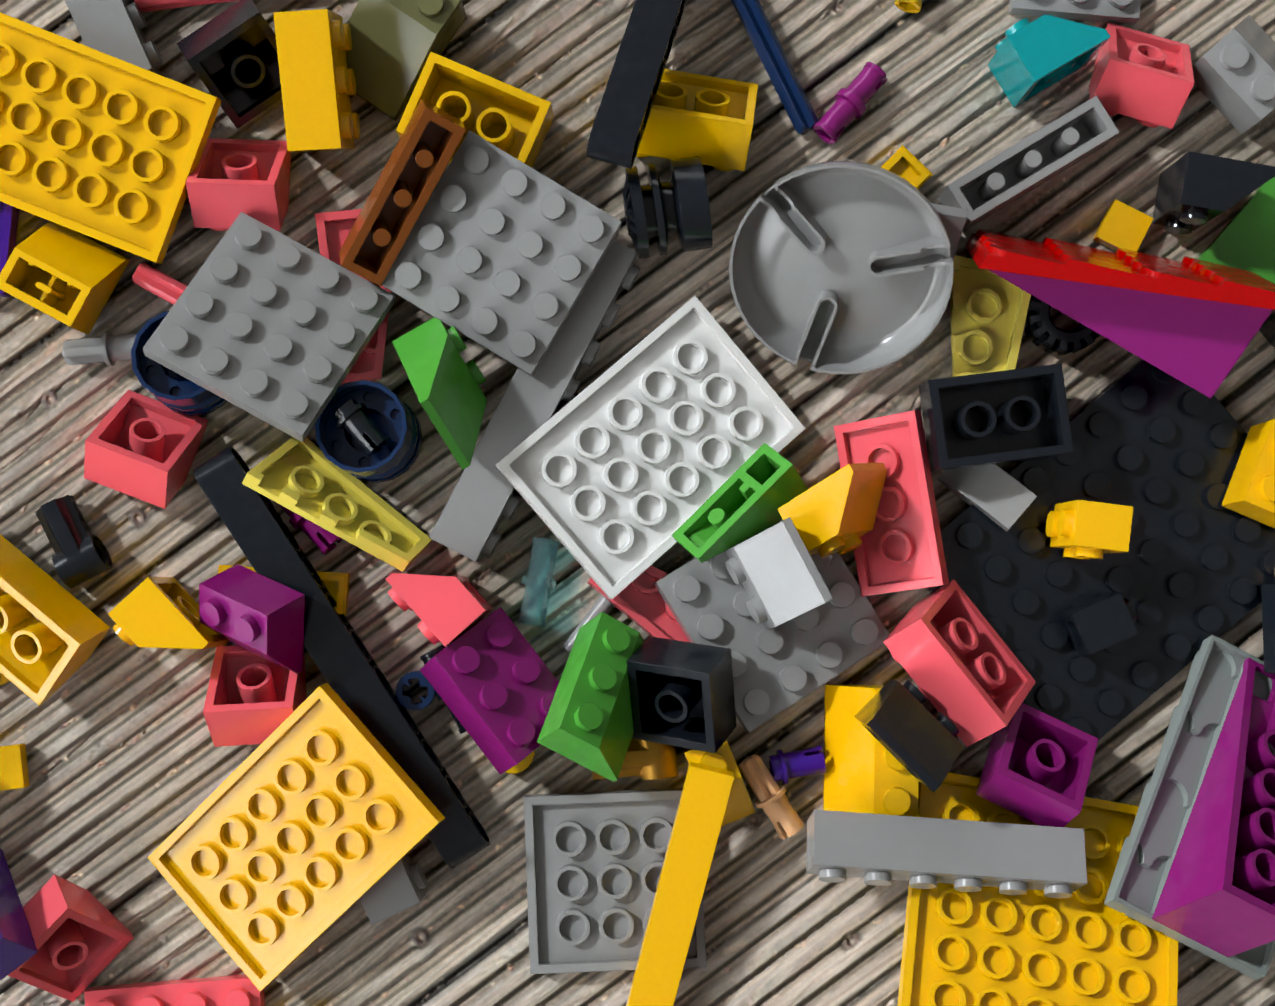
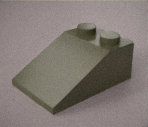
(393, 45)

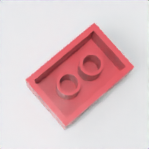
(960, 663)

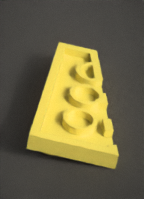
(984, 320)
(323, 493)

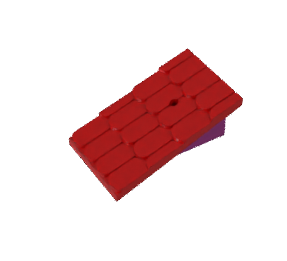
(1173, 314)

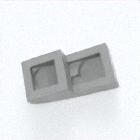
(990, 491)

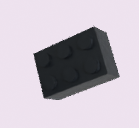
(995, 417)

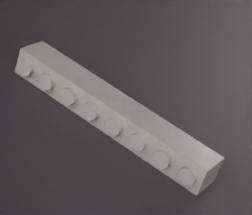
(483, 492)

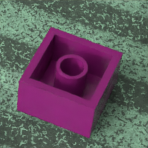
(1038, 768)

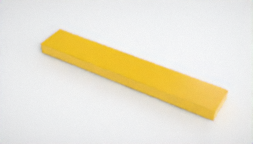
(681, 886)

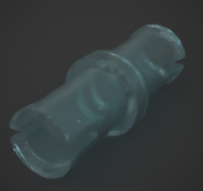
(539, 582)

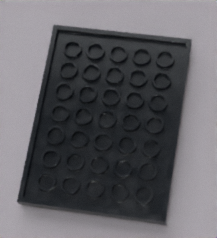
(1187, 564)

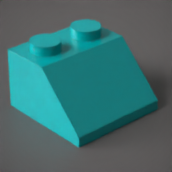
(1042, 54)

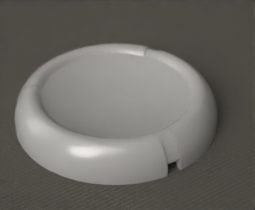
(841, 267)

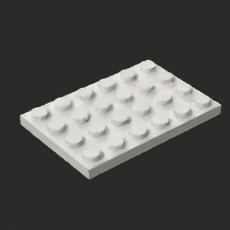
(648, 446)

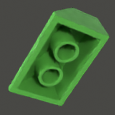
(592, 703)

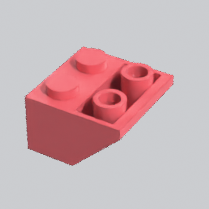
(443, 603)

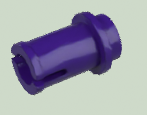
(797, 763)

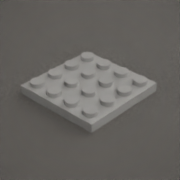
(501, 253)
(270, 326)
(781, 662)
(596, 877)

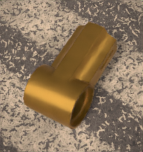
(648, 761)

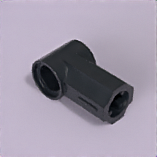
(77, 552)

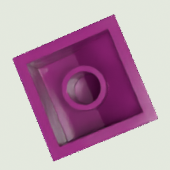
(255, 614)

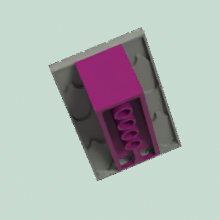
(1206, 820)

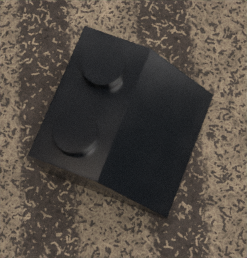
(237, 61)
(1202, 188)
(911, 733)

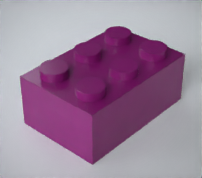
(495, 688)

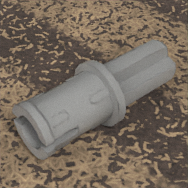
(101, 349)

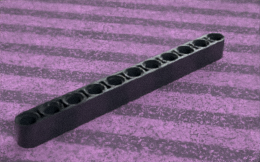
(339, 649)

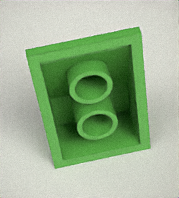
(445, 384)

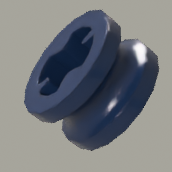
(407, 700)

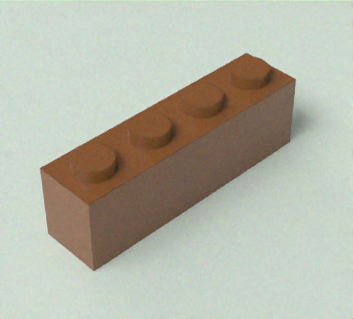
(401, 192)

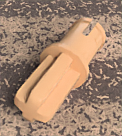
(771, 797)

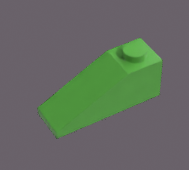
(741, 505)

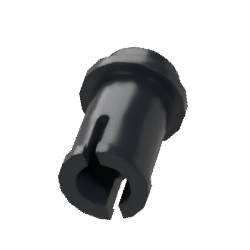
(361, 426)

